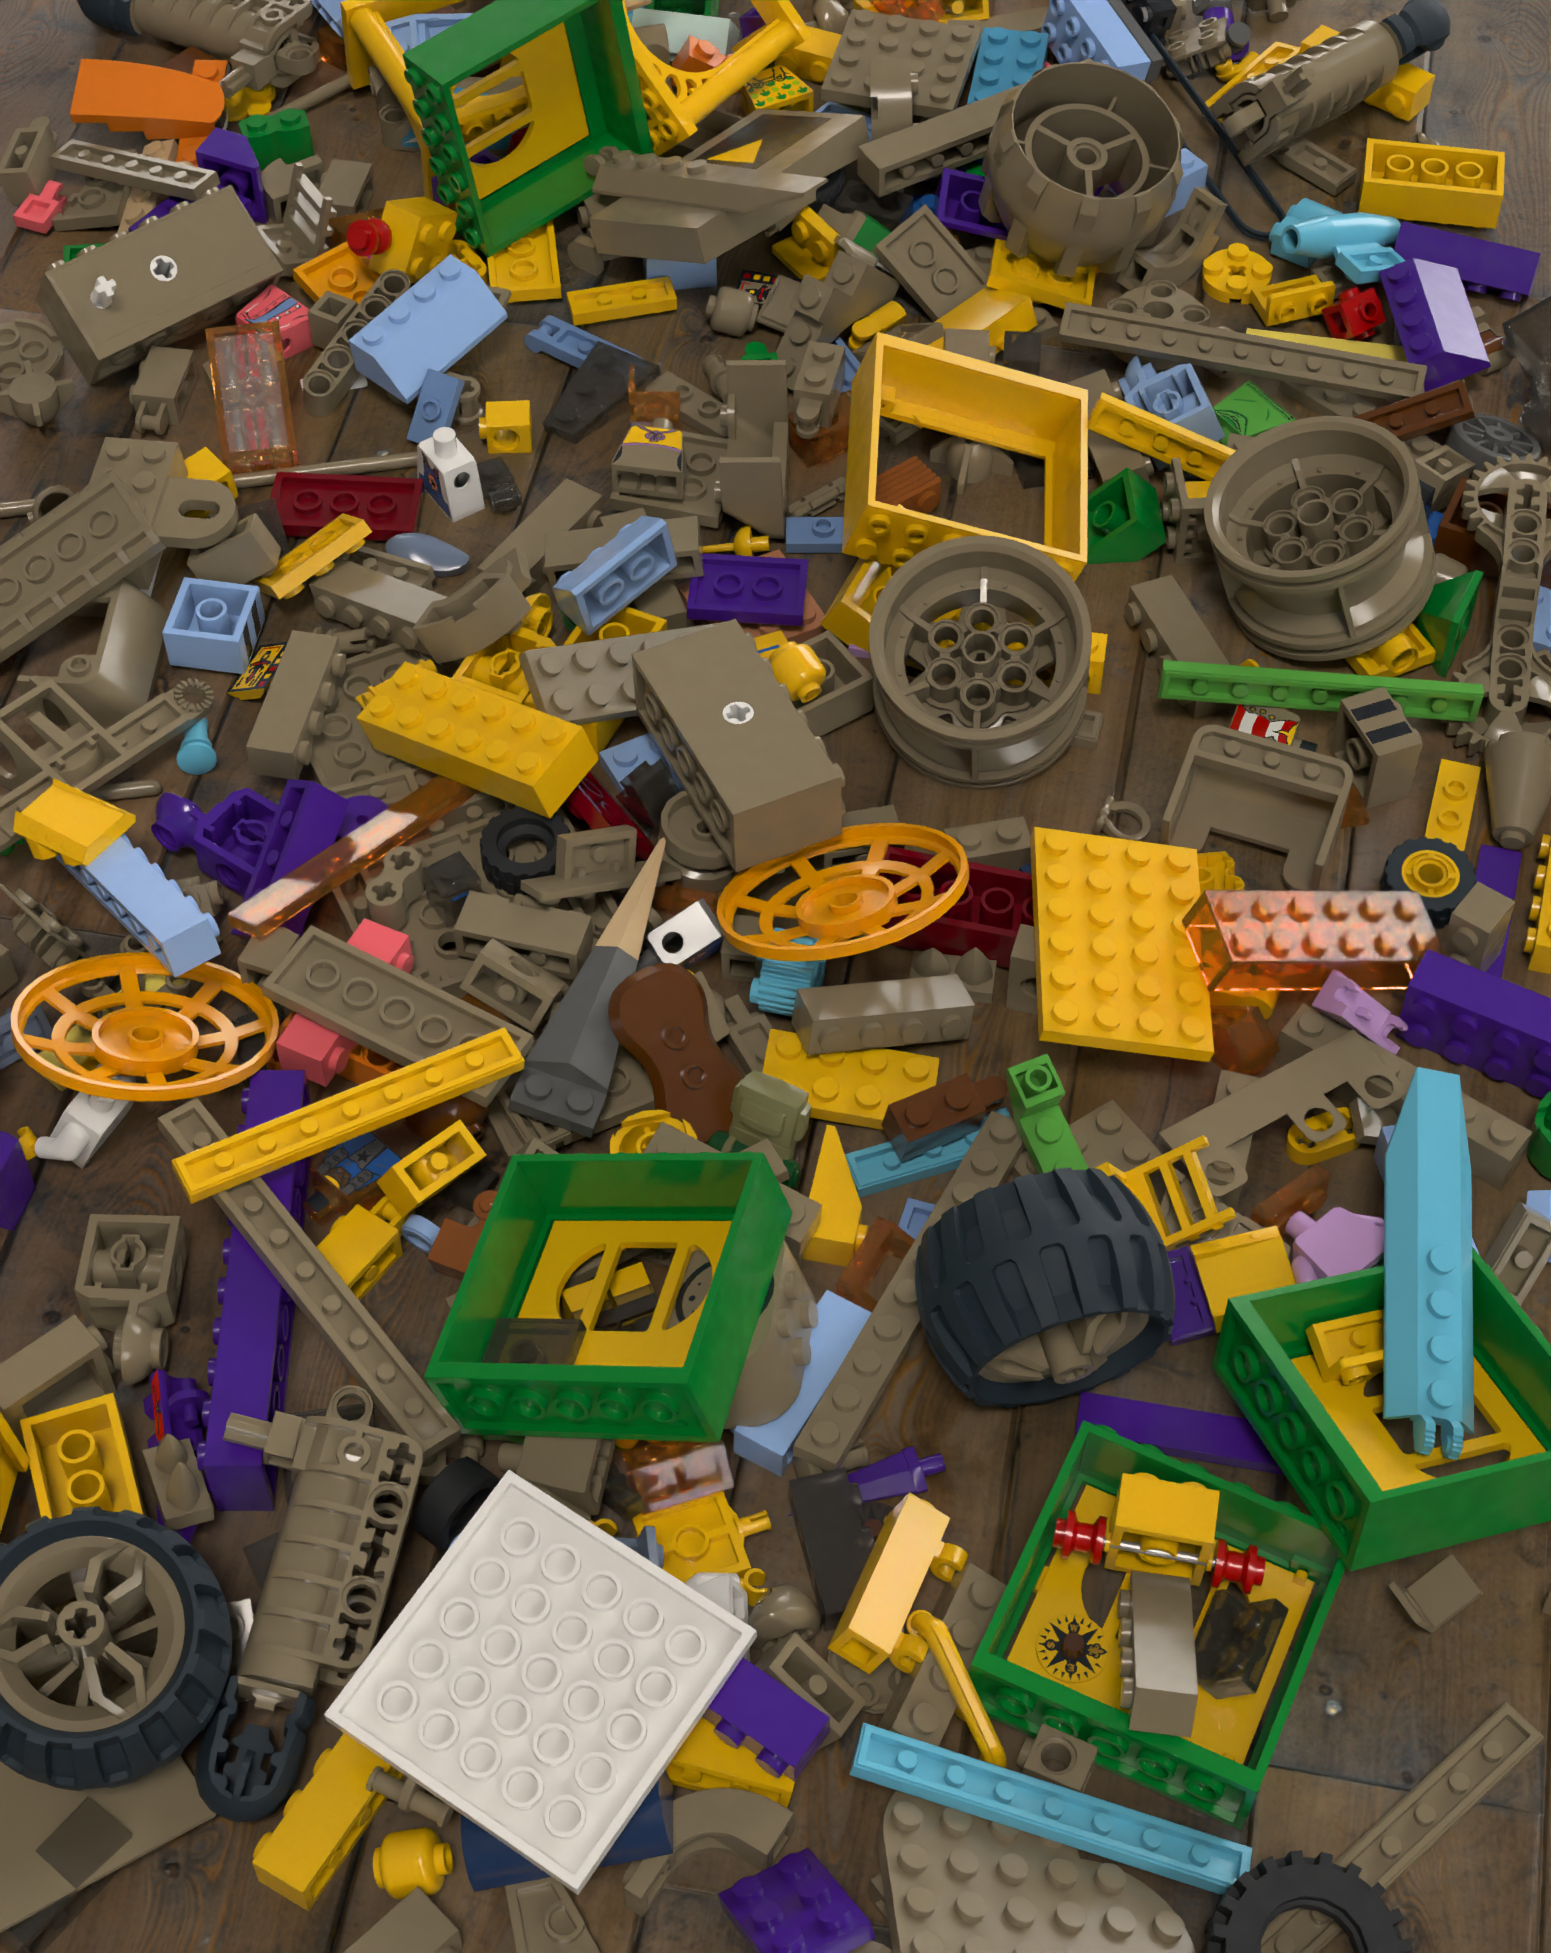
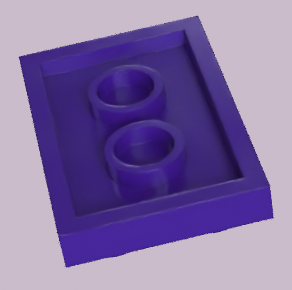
(749, 590)
(796, 1909)

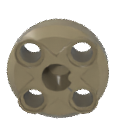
(1162, 301)

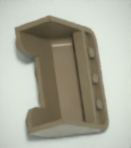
(1261, 796)

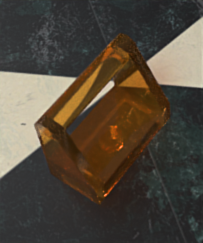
(880, 1241)

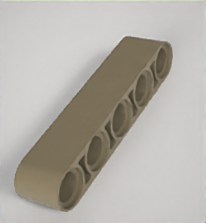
(324, 375)

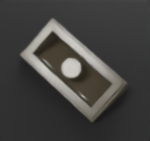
(1520, 1250)

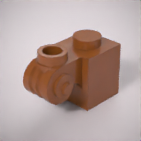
(457, 1242)

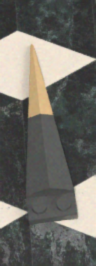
(576, 1053)

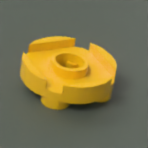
(1247, 271)

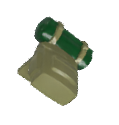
(763, 1110)

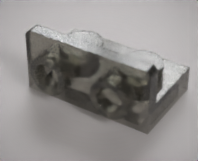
(1236, 1644)

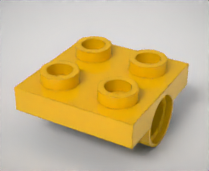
(1396, 656)

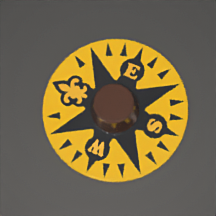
(1072, 1648)

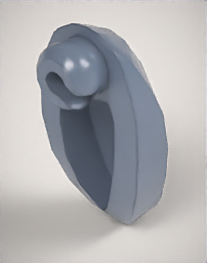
(431, 551)

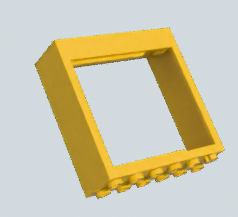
(974, 403)

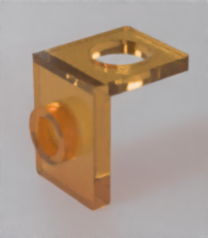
(652, 405)

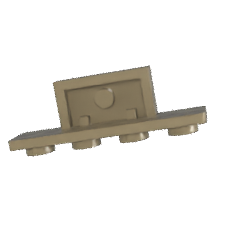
(593, 864)

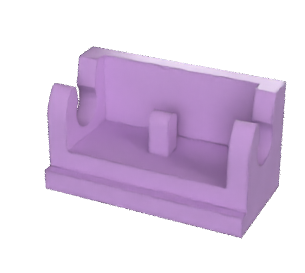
(1355, 1009)

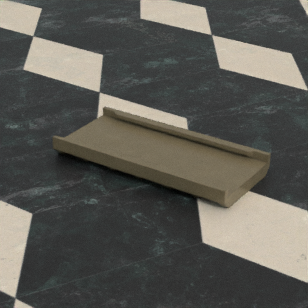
(70, 559)

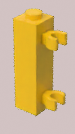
(890, 1584)

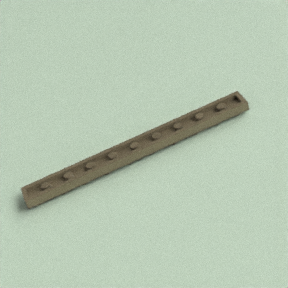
(1241, 353)
(320, 1292)
(896, 1316)

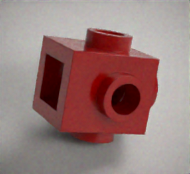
(1354, 314)

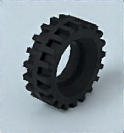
(1310, 1885)

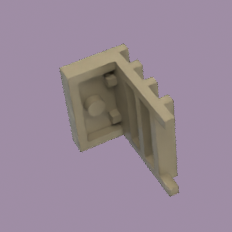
(304, 225)

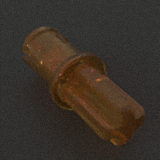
(678, 898)

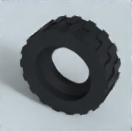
(515, 826)

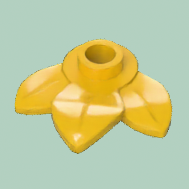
(250, 102)

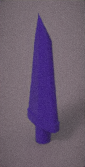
(896, 1475)

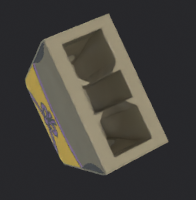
(650, 461)

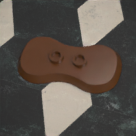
(666, 1026)

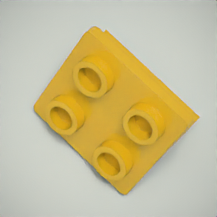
(810, 248)

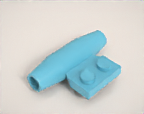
(1354, 239)

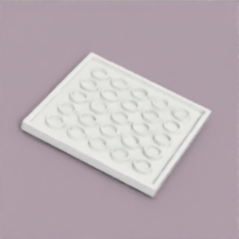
(542, 1679)

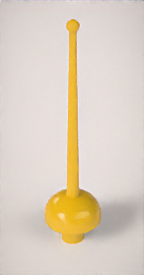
(743, 544)

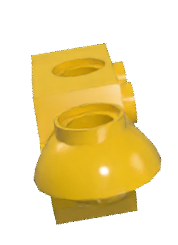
(498, 665)

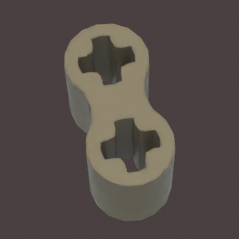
(395, 887)

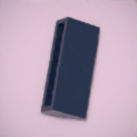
(645, 1836)

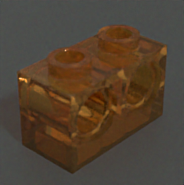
(677, 1472)

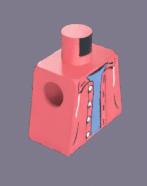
(292, 316)

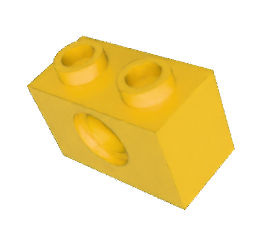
(431, 1168)

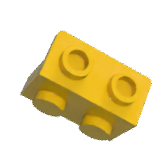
(1292, 299)
(1349, 1346)

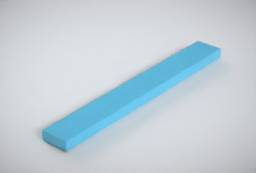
(1048, 1810)

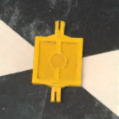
(703, 1536)

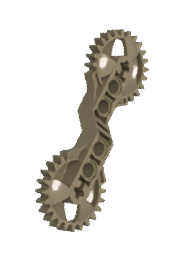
(1521, 548)

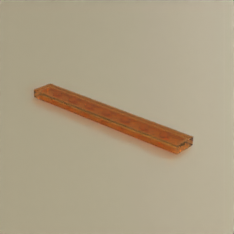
(348, 856)

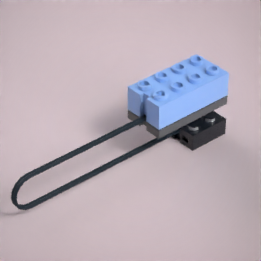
(1132, 40)

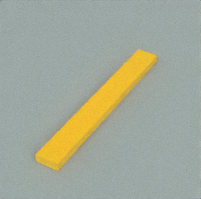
(347, 1115)

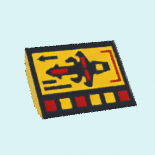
(258, 673)

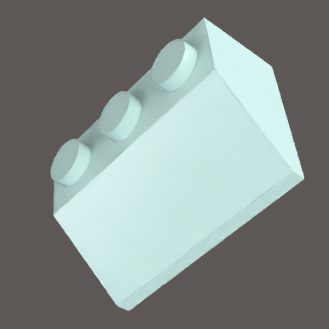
(718, 31)

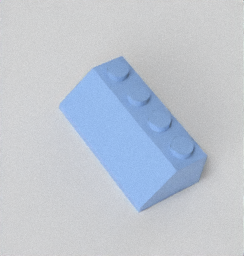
(426, 329)

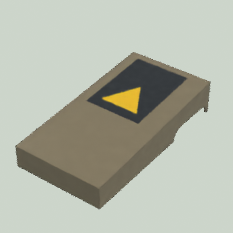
(763, 140)

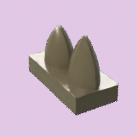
(973, 969)
(177, 1483)

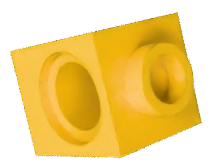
(507, 427)

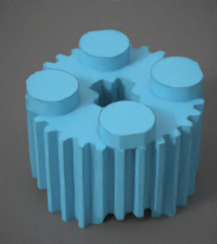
(779, 980)

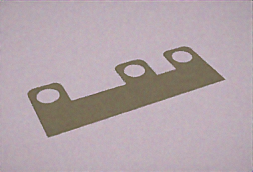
(1284, 1091)

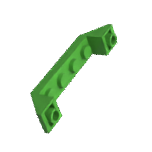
(1038, 1117)

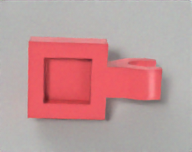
(38, 211)

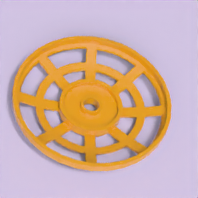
(846, 902)
(141, 1037)

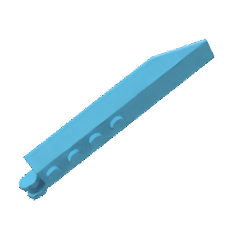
(1429, 1265)

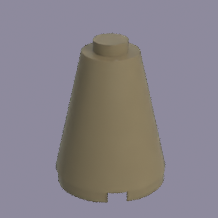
(1517, 786)

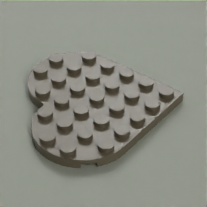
(997, 1889)

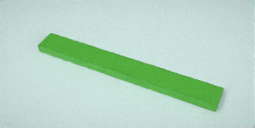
(1314, 689)

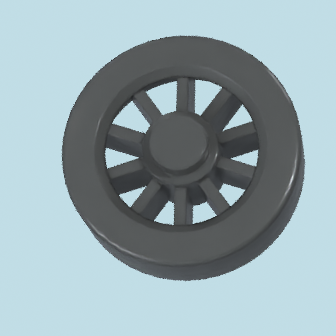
(1490, 436)

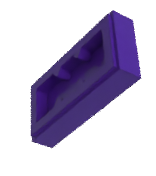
(1192, 1314)

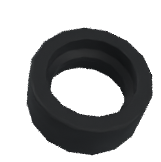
(452, 1501)

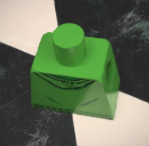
(1249, 412)

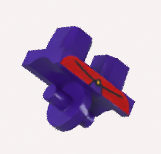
(175, 1408)

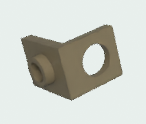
(1438, 1594)

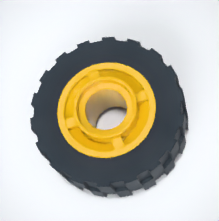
(1435, 871)

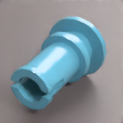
(196, 750)

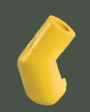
(1227, 70)

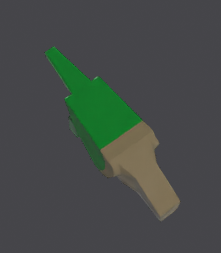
(855, 227)

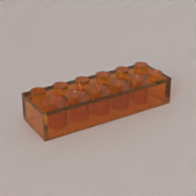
(1300, 936)

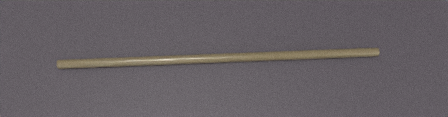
(267, 477)

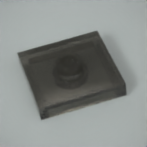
(535, 1341)

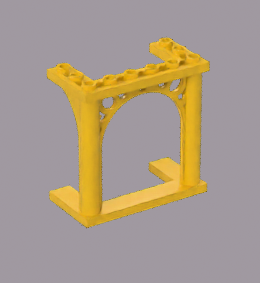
(372, 43)
(675, 117)

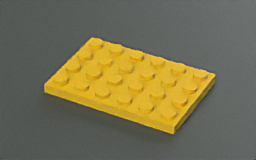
(1115, 945)

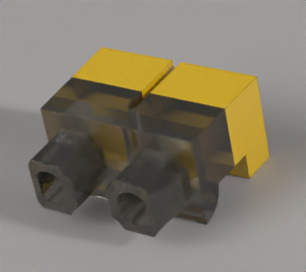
(627, 1304)

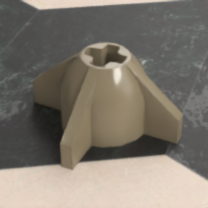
(35, 396)
(970, 460)

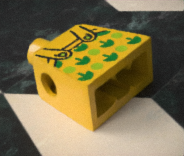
(776, 90)

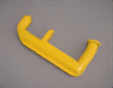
(959, 1683)

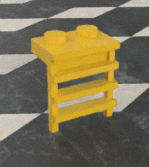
(1140, 1184)

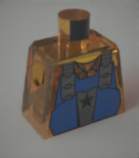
(349, 1176)

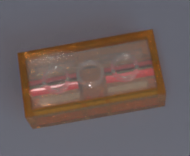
(252, 397)

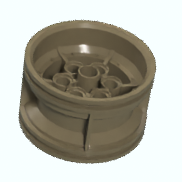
(1321, 538)
(983, 579)

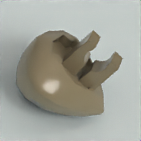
(829, 16)
(781, 1613)

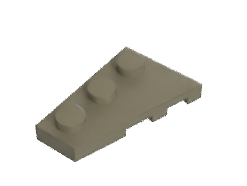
(546, 1919)

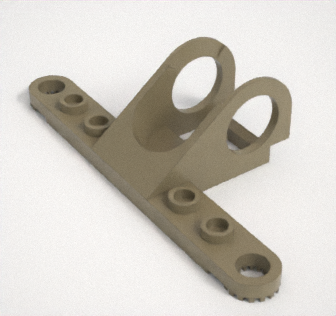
(86, 752)

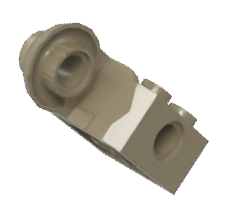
(133, 1286)

